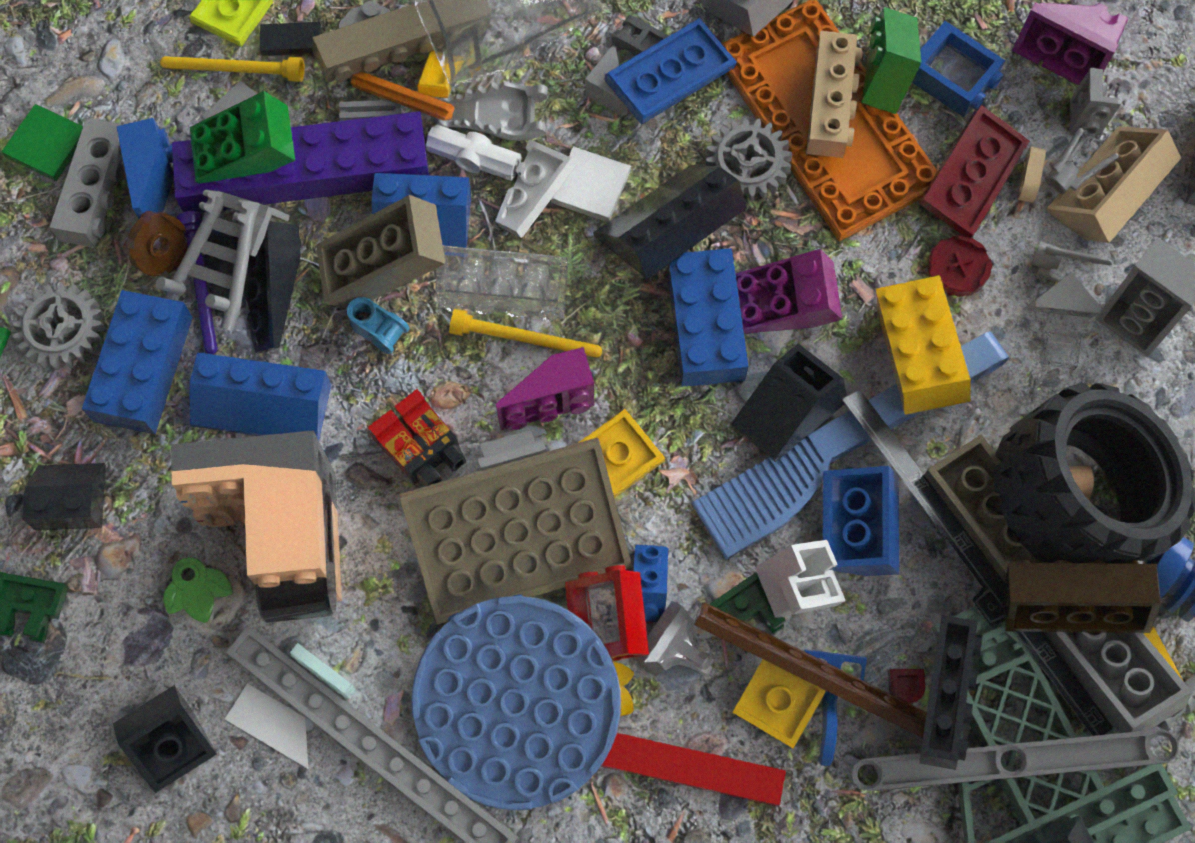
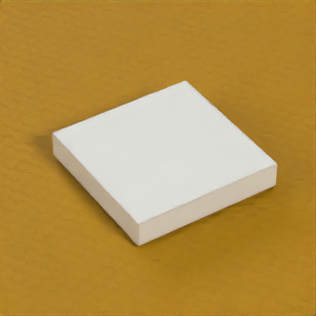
(592, 185)

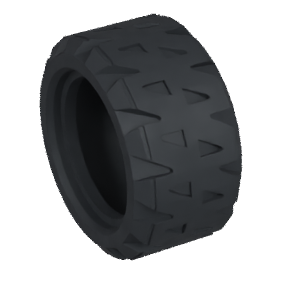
(1131, 448)

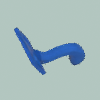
(829, 705)

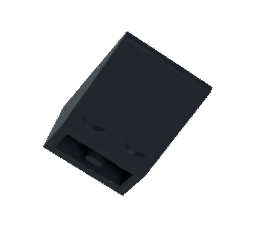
(790, 402)

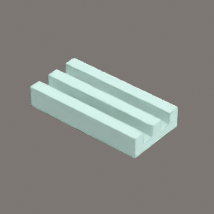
(322, 671)

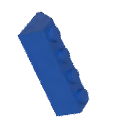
(256, 396)

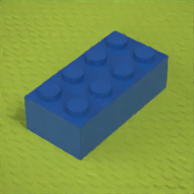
(707, 318)
(138, 362)

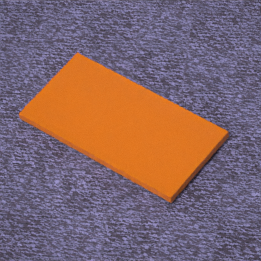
(883, 166)

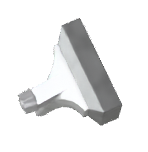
(673, 644)

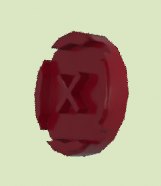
(961, 265)

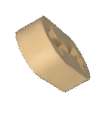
(1031, 174)

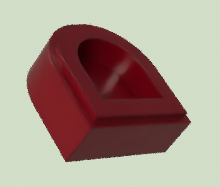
(907, 684)

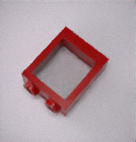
(612, 609)

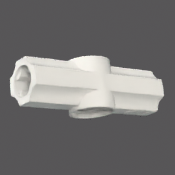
(473, 152)

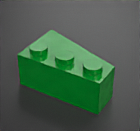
(891, 60)

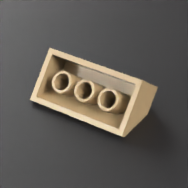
(1117, 191)

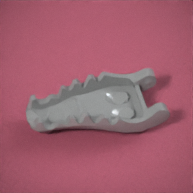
(499, 110)

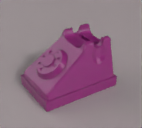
(1070, 38)

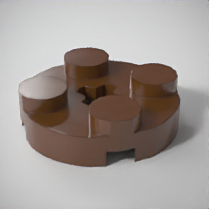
(144, 234)

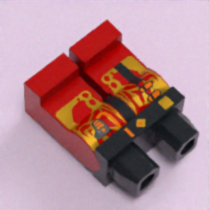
(426, 449)

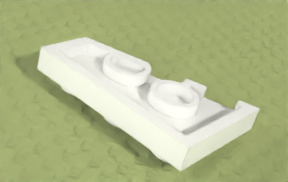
(535, 186)

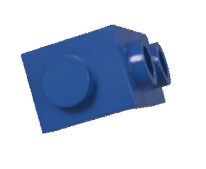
(653, 569)

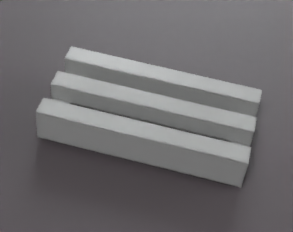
(366, 109)

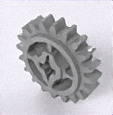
(727, 150)
(66, 334)

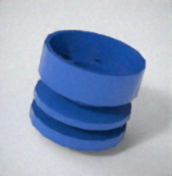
(1177, 578)

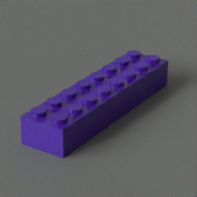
(327, 162)

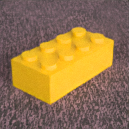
(923, 345)

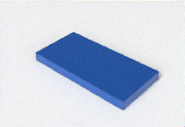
(670, 71)

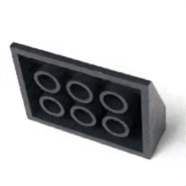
(673, 218)

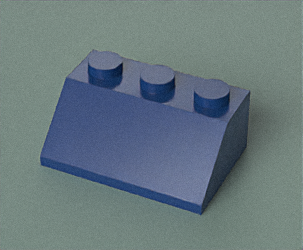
(448, 193)
(862, 520)

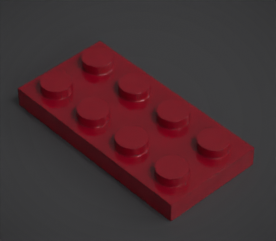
(974, 172)

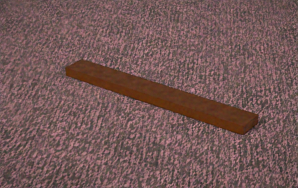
(811, 669)

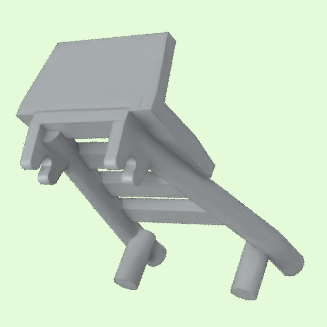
(251, 232)

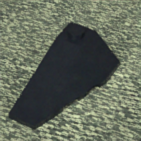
(271, 283)

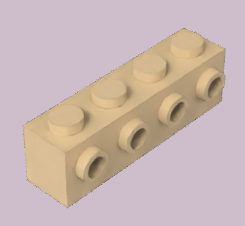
(832, 94)

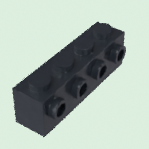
(948, 693)

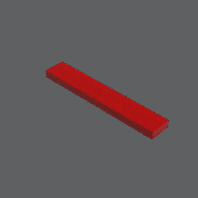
(696, 769)

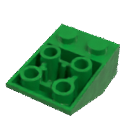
(243, 140)

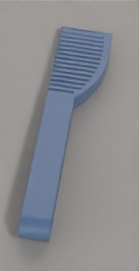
(777, 491)

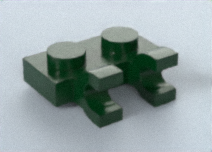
(29, 596)
(748, 601)

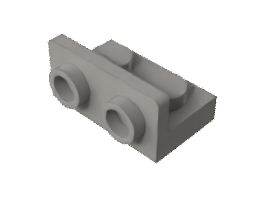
(1089, 105)

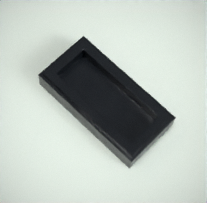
(288, 38)

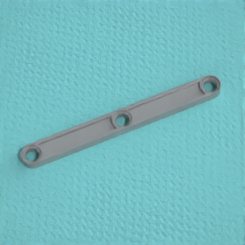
(1038, 759)

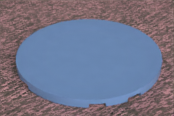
(516, 702)

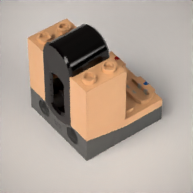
(289, 511)

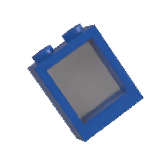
(957, 69)

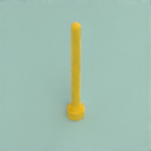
(292, 68)
(464, 323)

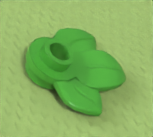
(198, 594)

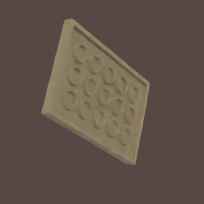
(515, 528)

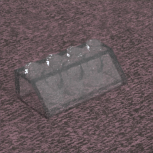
(503, 282)

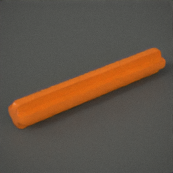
(403, 96)

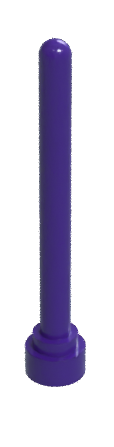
(192, 221)

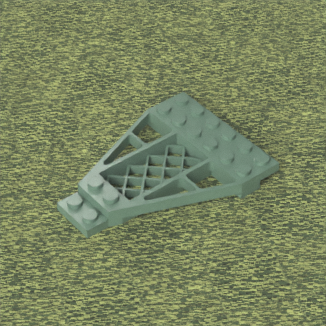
(1126, 811)

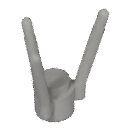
(1065, 173)
(1050, 256)

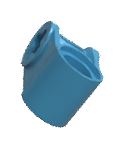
(380, 328)

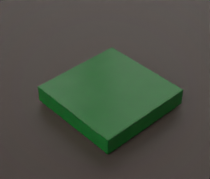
(44, 142)

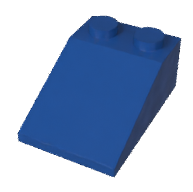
(147, 164)

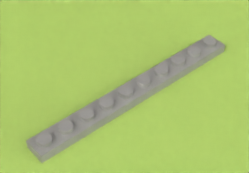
(367, 741)

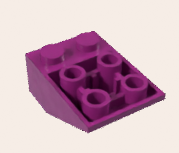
(789, 294)
(552, 389)

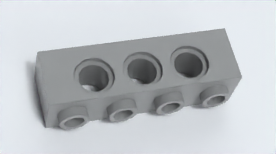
(85, 228)

